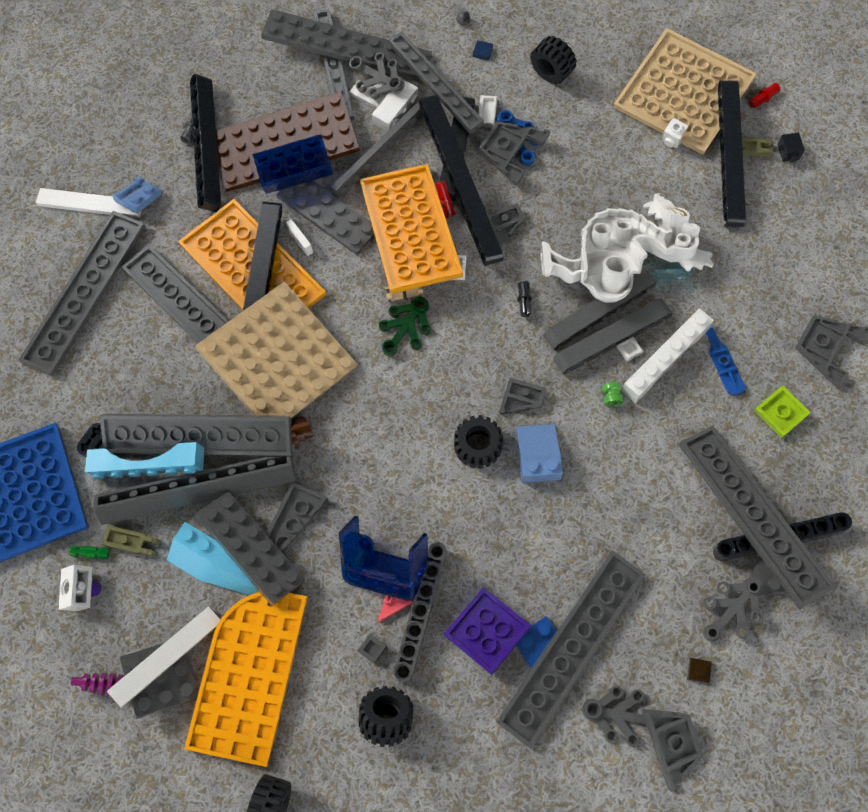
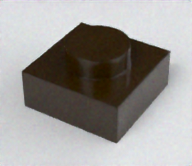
(699, 670)

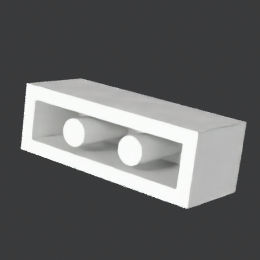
(395, 107)

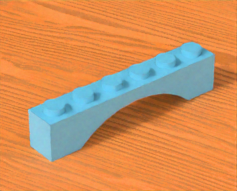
(181, 458)

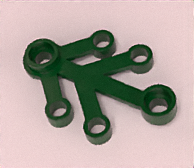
(405, 324)

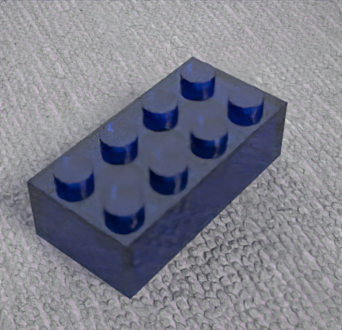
(292, 164)

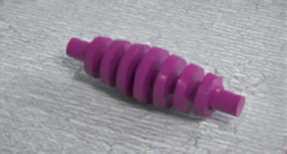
(103, 684)

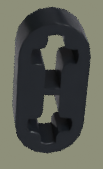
(91, 439)

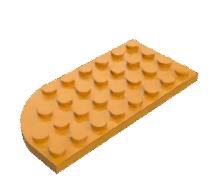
(246, 679)

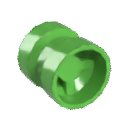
(612, 394)

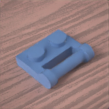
(140, 198)

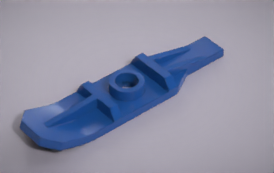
(727, 371)

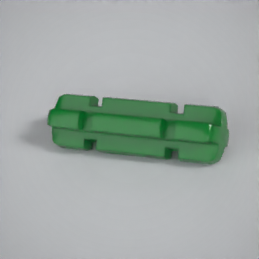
(89, 552)

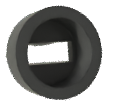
(463, 18)

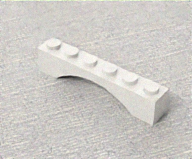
(666, 355)

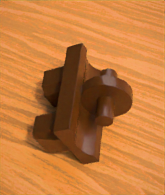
(300, 431)

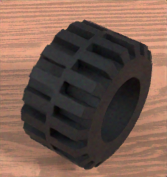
(553, 60)
(474, 456)
(385, 702)
(270, 795)

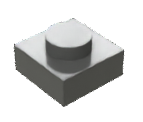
(372, 648)

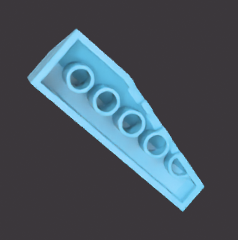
(207, 561)

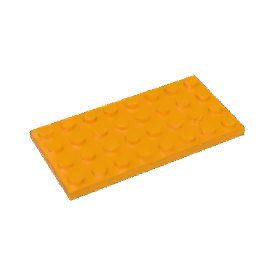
(410, 229)
(225, 252)

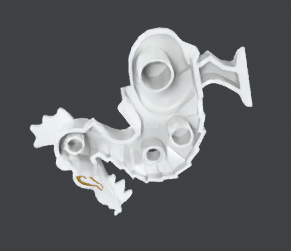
(617, 244)

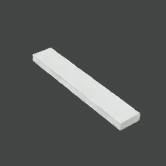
(81, 202)
(163, 657)

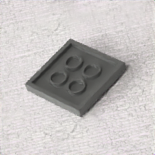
(167, 691)

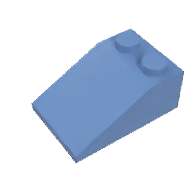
(539, 453)

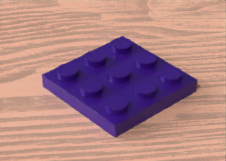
(487, 631)

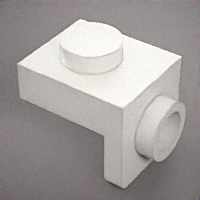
(673, 133)

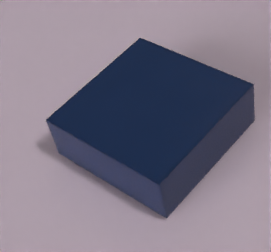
(483, 50)

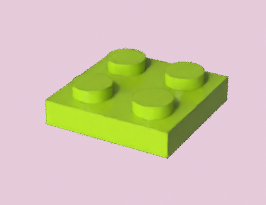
(782, 411)

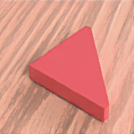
(392, 606)

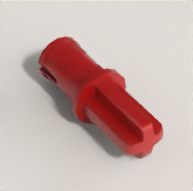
(764, 95)
(445, 198)

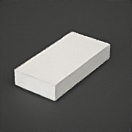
(487, 110)
(299, 237)

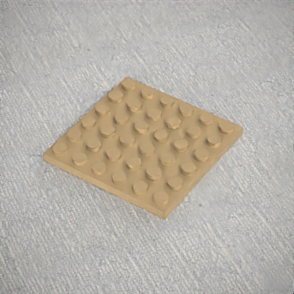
(681, 83)
(276, 355)

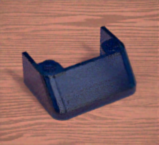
(378, 570)

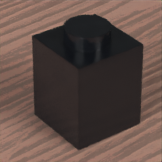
(790, 147)

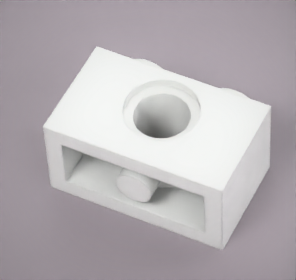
(75, 588)

